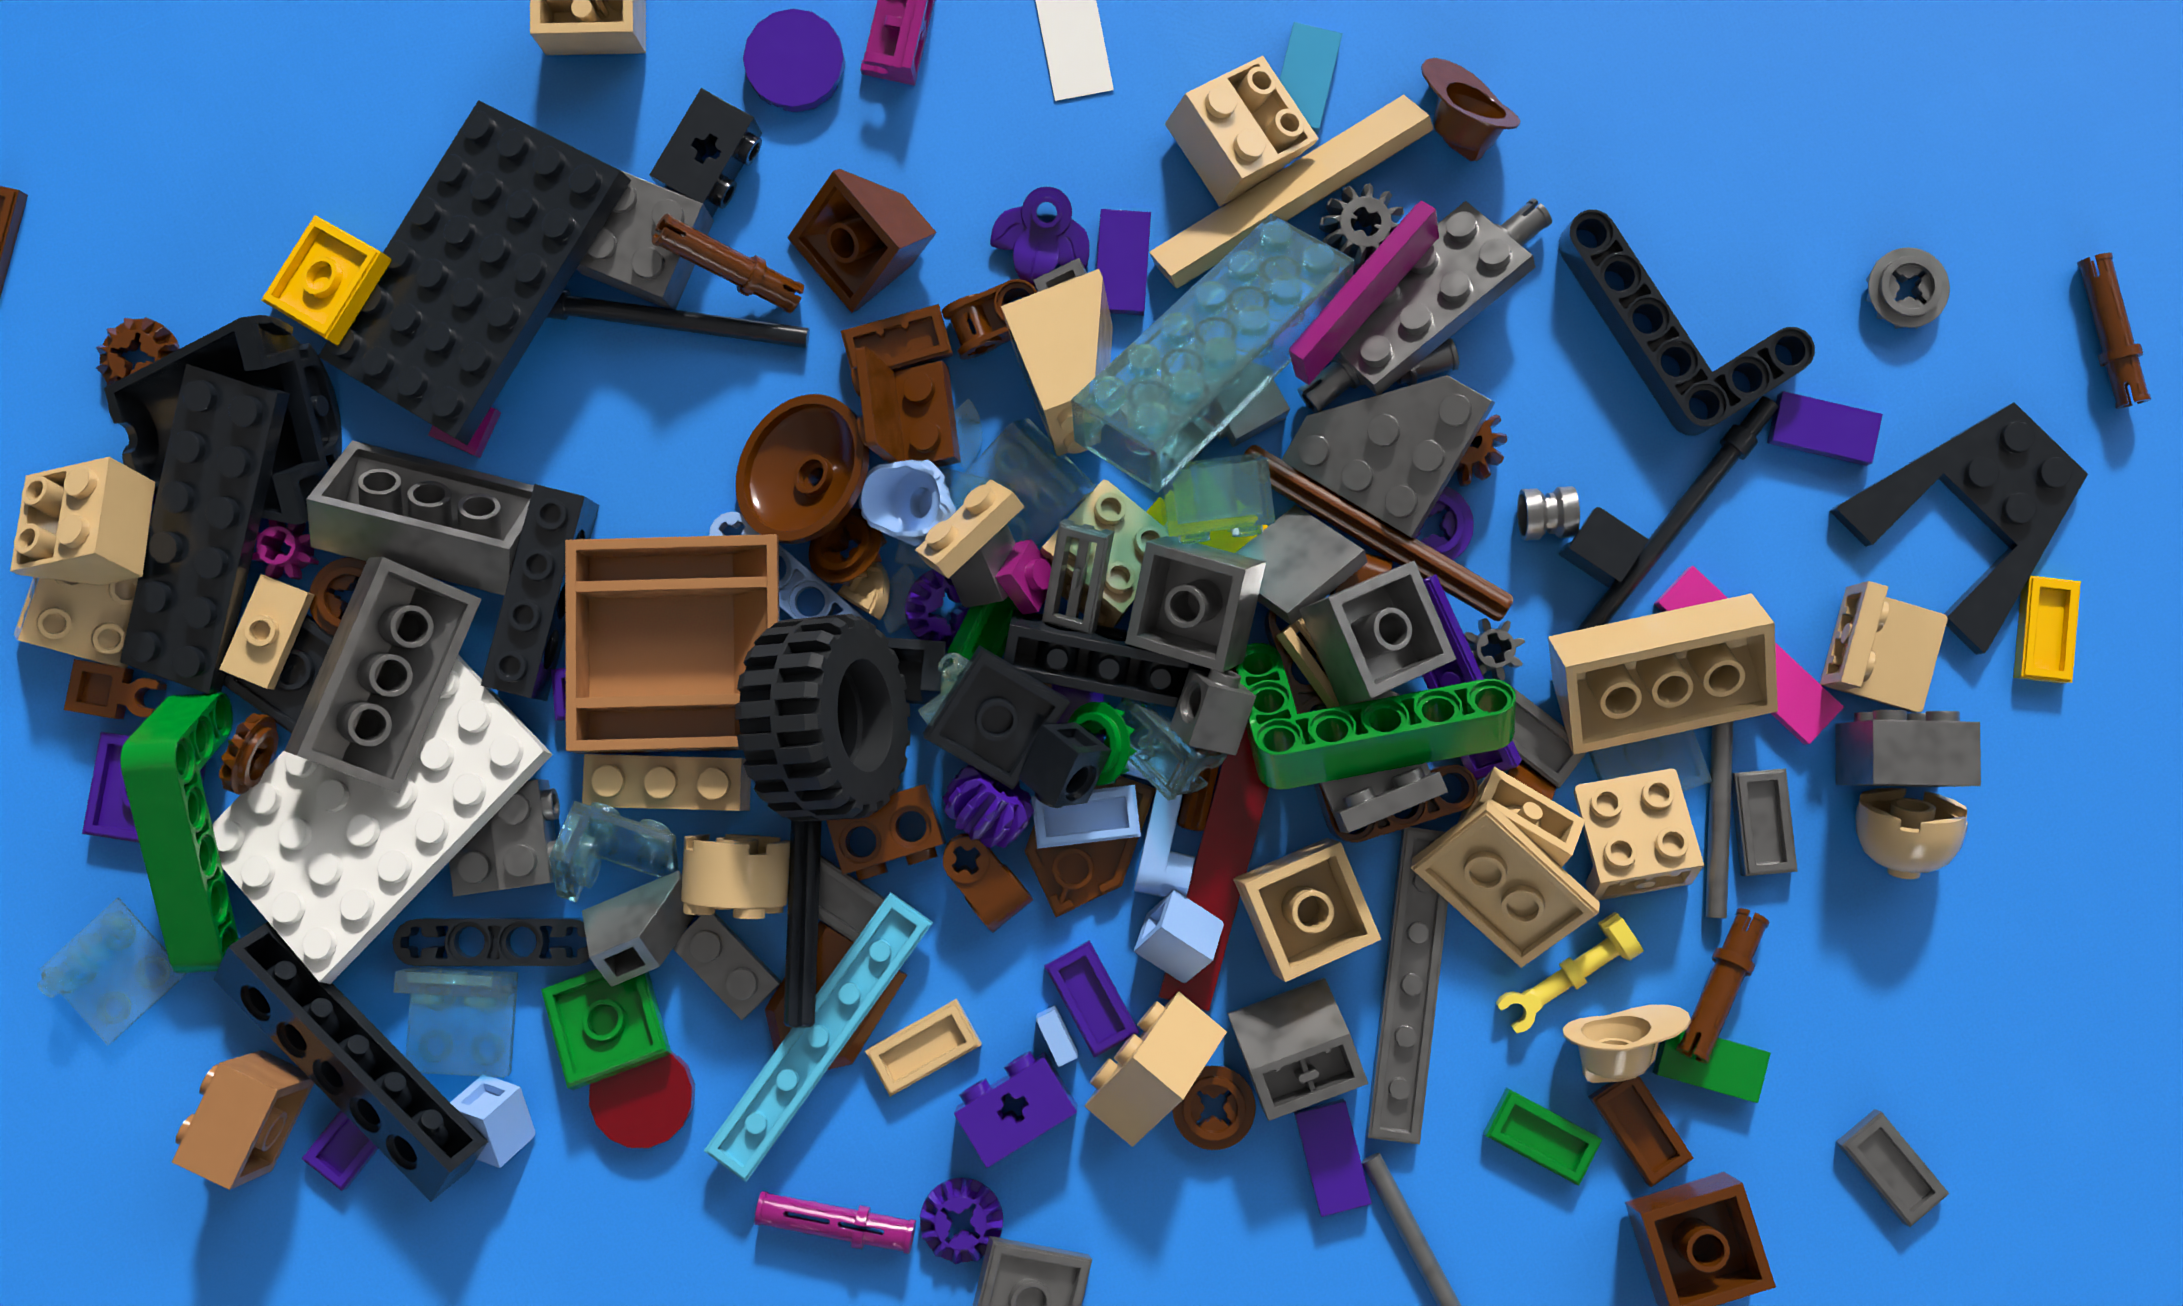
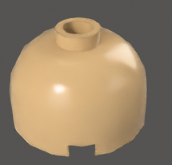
(1908, 832)

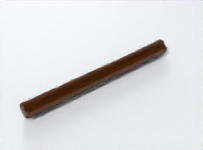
(1385, 538)

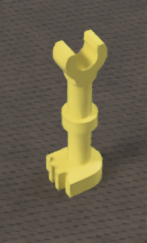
(1619, 941)

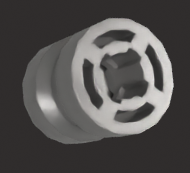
(1554, 512)

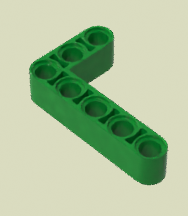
(1366, 735)
(175, 826)

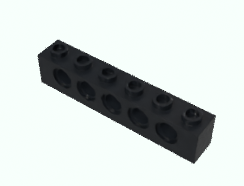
(350, 1062)

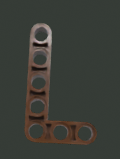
(1305, 698)

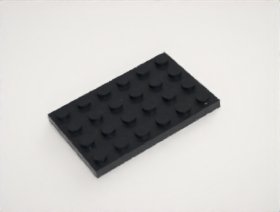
(477, 269)

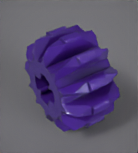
(987, 807)

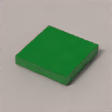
(603, 1026)

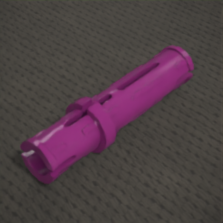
(774, 1209)

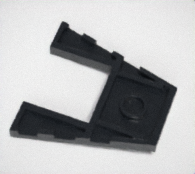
(2010, 480)

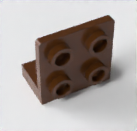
(906, 411)

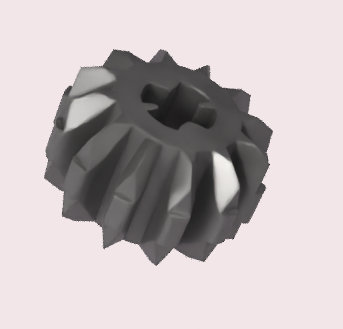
(1368, 212)

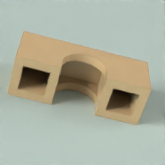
(666, 782)

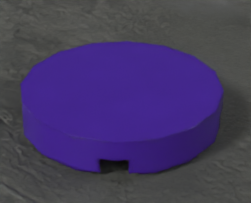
(794, 60)

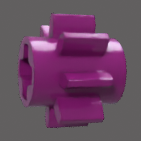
(269, 551)

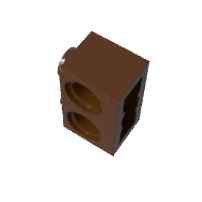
(889, 841)

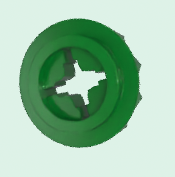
(1104, 719)

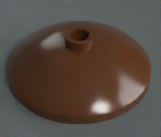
(801, 469)

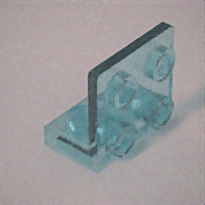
(1028, 466)
(606, 834)
(459, 1020)

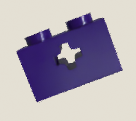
(1000, 1133)

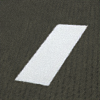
(1074, 47)

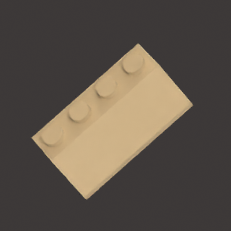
(1665, 673)

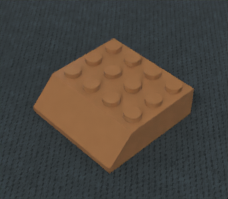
(663, 638)

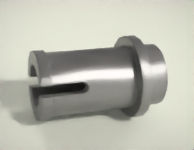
(1440, 360)

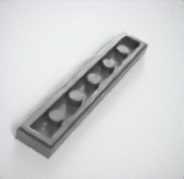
(1407, 999)

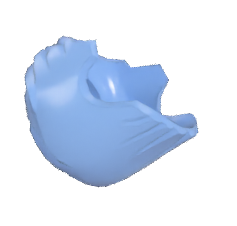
(906, 499)

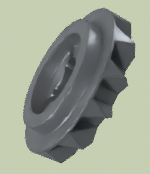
(1930, 291)

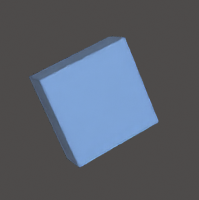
(1056, 1036)

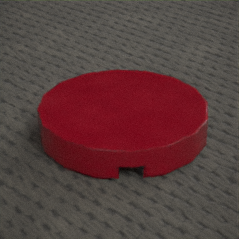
(644, 1102)

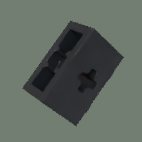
(708, 128)

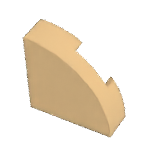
(869, 593)

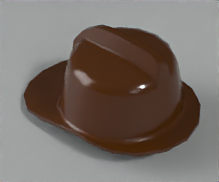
(1466, 109)

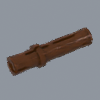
(747, 273)
(2114, 331)
(1730, 968)

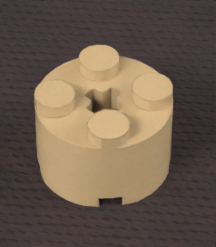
(735, 874)

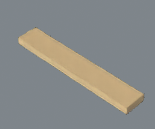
(1292, 189)

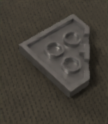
(1392, 448)

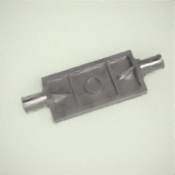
(1441, 293)

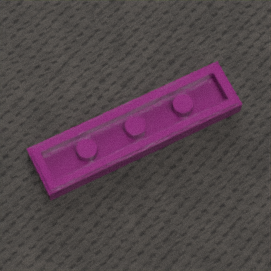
(1364, 292)

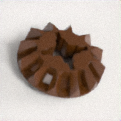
(154, 339)
(826, 549)
(337, 575)
(249, 753)
(1215, 1132)

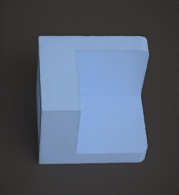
(1179, 937)
(499, 1115)

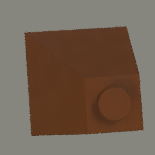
(860, 236)

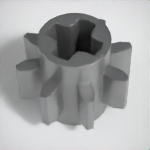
(1494, 636)

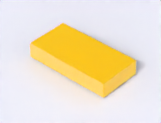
(2047, 630)

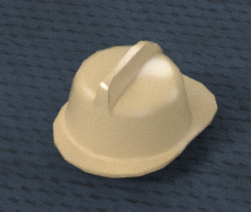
(1624, 1042)

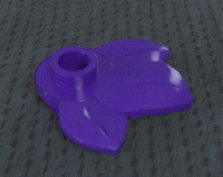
(1039, 244)

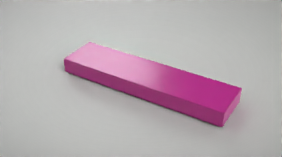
(1802, 702)

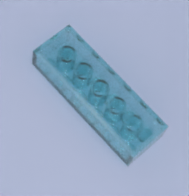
(1208, 353)

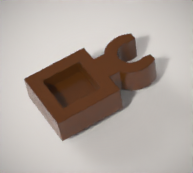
(108, 690)

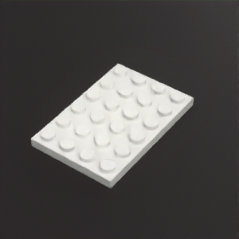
(343, 856)

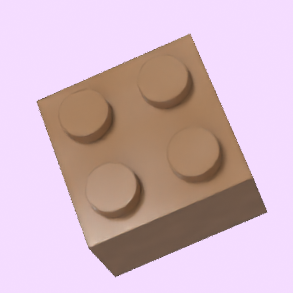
(242, 1118)

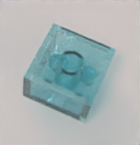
(1218, 496)

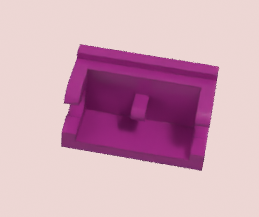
(897, 40)

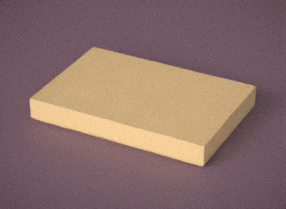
(1505, 884)

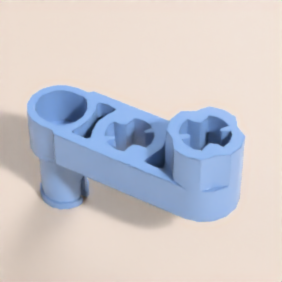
(1159, 868)

